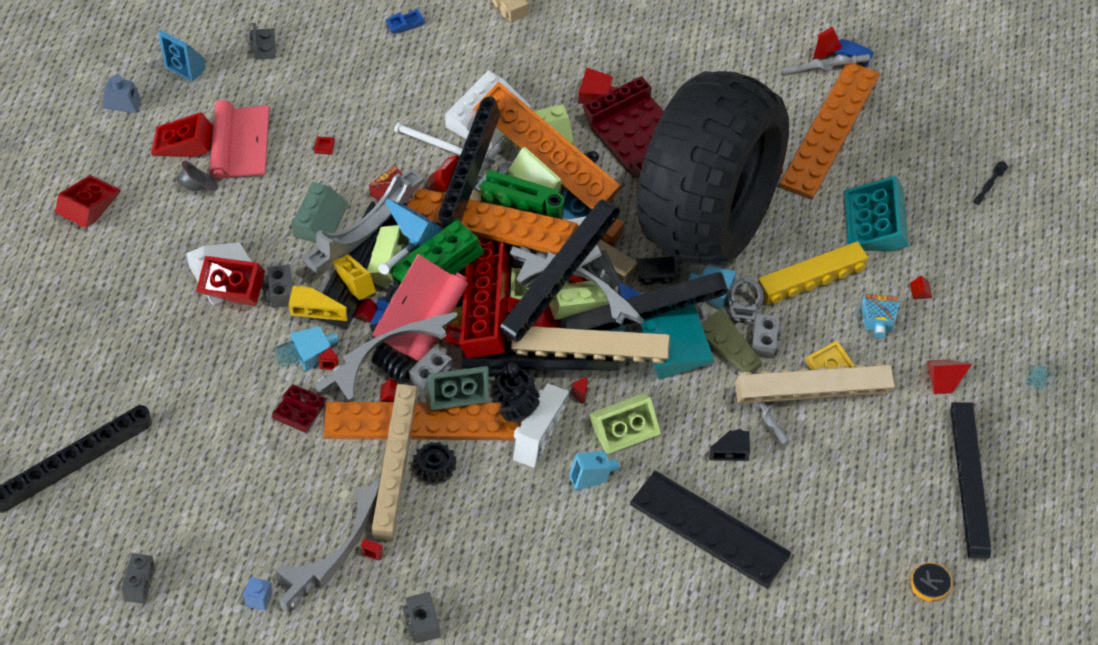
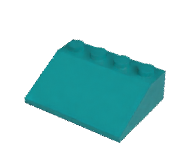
(877, 215)
(687, 341)

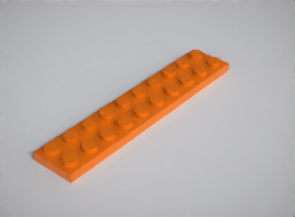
(529, 130)
(829, 130)
(501, 222)
(373, 421)

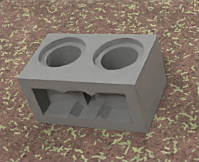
(766, 336)
(427, 366)

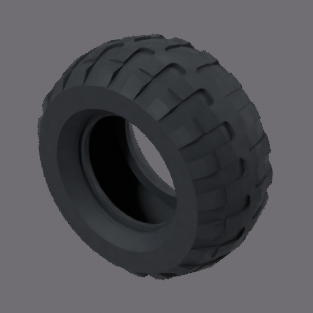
(712, 167)

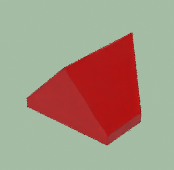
(827, 43)
(946, 375)

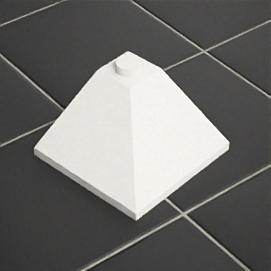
(228, 251)

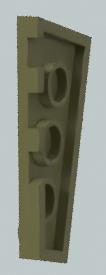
(729, 342)

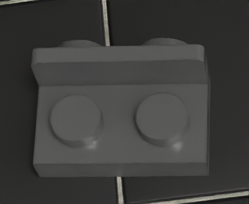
(263, 43)
(603, 269)

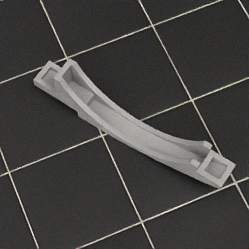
(343, 242)
(535, 265)
(346, 374)
(302, 579)

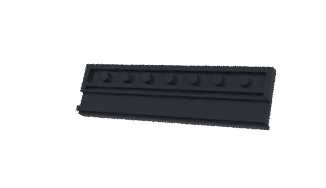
(337, 289)
(532, 361)
(711, 529)

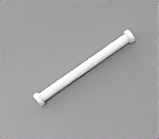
(399, 127)
(385, 268)

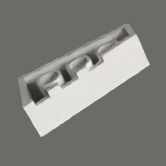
(539, 425)

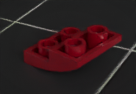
(299, 408)

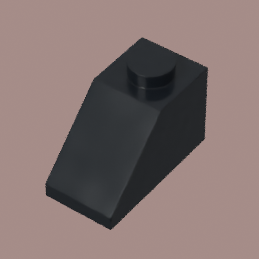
(731, 447)

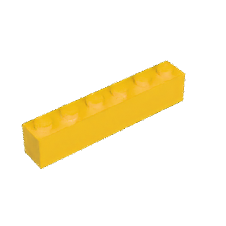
(813, 273)

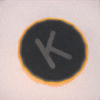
(931, 581)

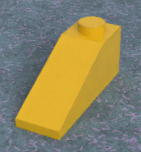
(354, 276)
(313, 304)

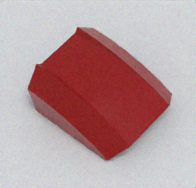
(441, 178)

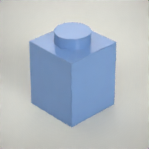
(258, 593)

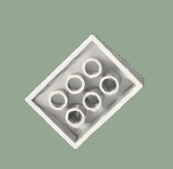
(461, 115)

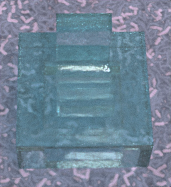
(286, 353)
(1037, 377)

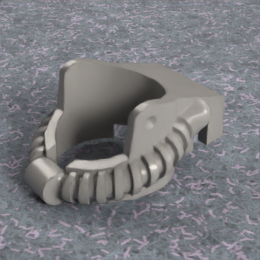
(744, 313)

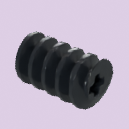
(392, 364)

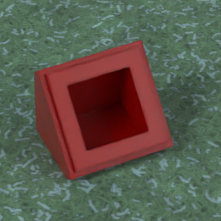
(920, 288)
(366, 310)
(328, 360)
(579, 389)
(388, 391)

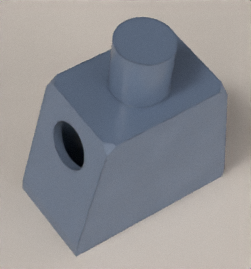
(121, 95)

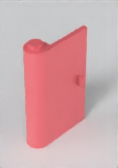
(235, 140)
(428, 294)

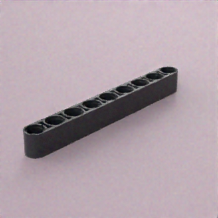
(470, 162)
(559, 270)
(652, 303)
(79, 451)
(970, 481)

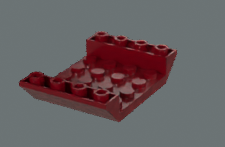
(625, 122)

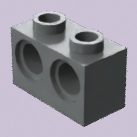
(279, 285)
(138, 578)

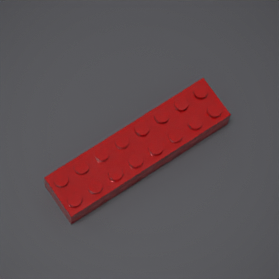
(485, 301)

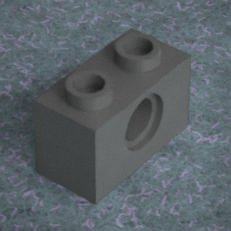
(423, 606)

